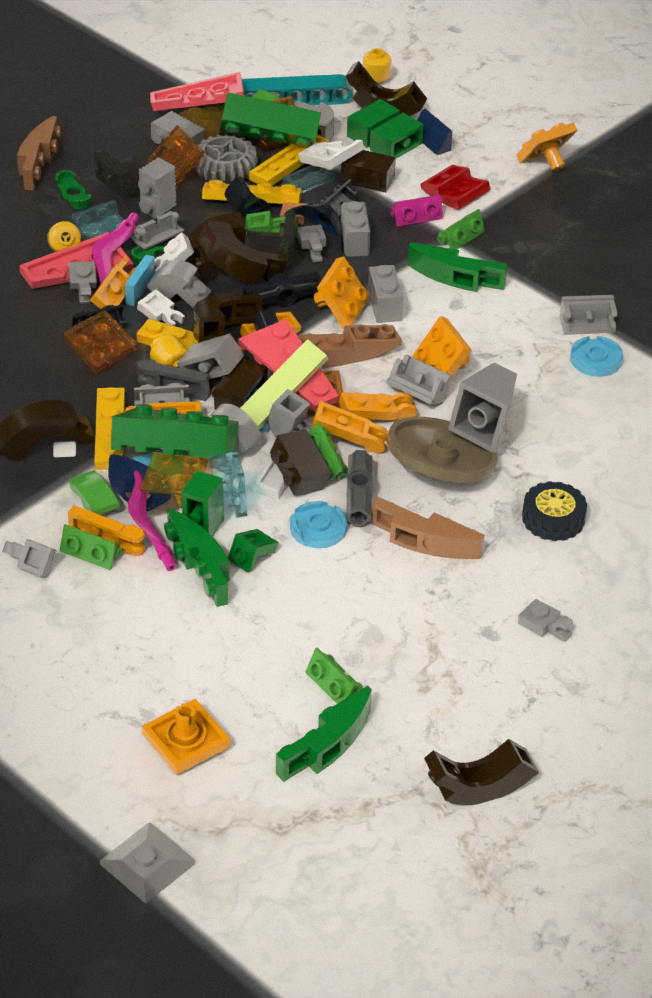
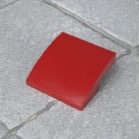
(455, 186)

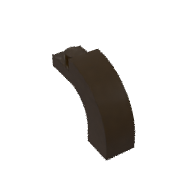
(406, 99)
(198, 258)
(236, 258)
(222, 310)
(38, 421)
(482, 779)

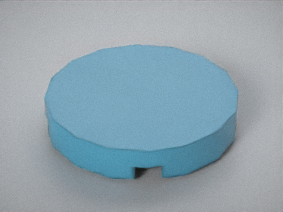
(596, 356)
(318, 524)

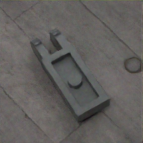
(163, 375)

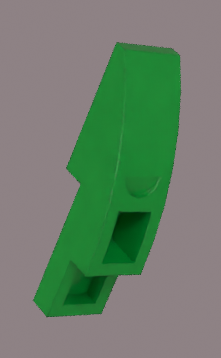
(456, 271)
(200, 552)
(335, 734)

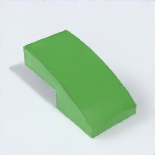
(265, 223)
(94, 492)

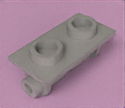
(151, 234)
(161, 394)

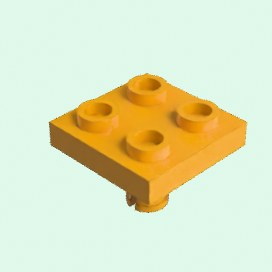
(548, 144)
(342, 292)
(444, 348)
(186, 736)

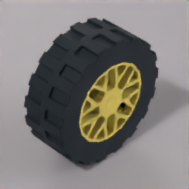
(554, 511)

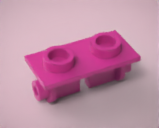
(417, 210)

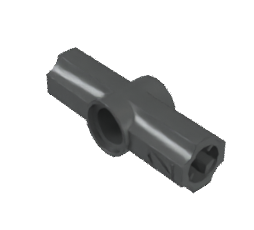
(359, 488)

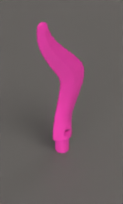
(109, 243)
(138, 512)

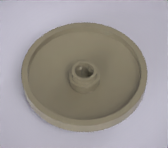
(437, 452)

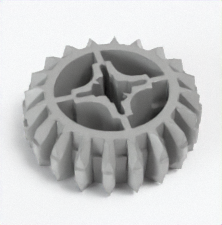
(226, 158)

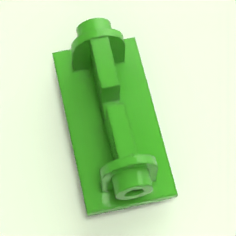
(462, 231)
(326, 447)
(89, 547)
(331, 676)

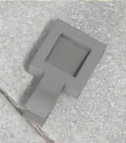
(313, 239)
(82, 277)
(33, 556)
(543, 618)

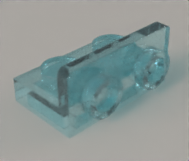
(97, 220)
(230, 469)

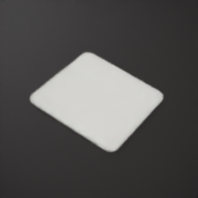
(64, 449)

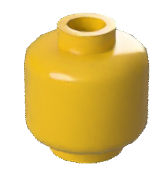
(378, 64)
(55, 234)
(167, 350)

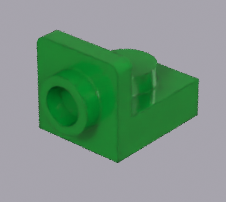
(249, 546)

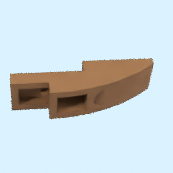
(38, 150)
(355, 344)
(429, 536)

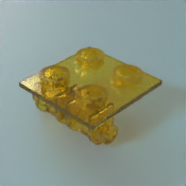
(206, 116)
(171, 473)

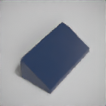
(435, 133)

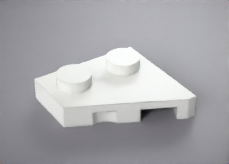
(330, 154)

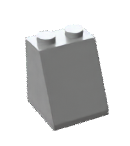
(483, 406)

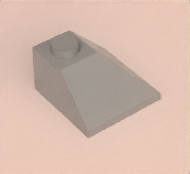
(147, 862)

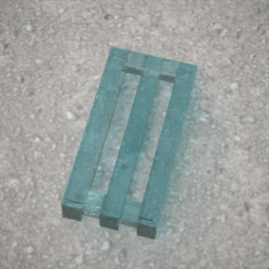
(309, 178)

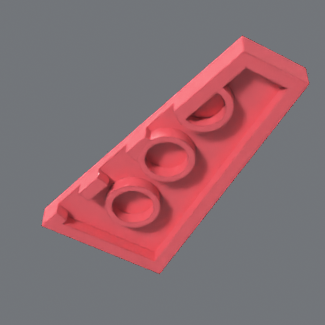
(197, 93)
(54, 267)
(274, 347)

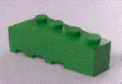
(269, 121)
(174, 432)

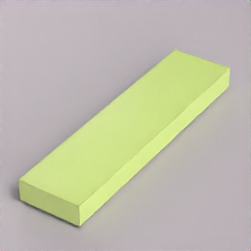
(290, 376)

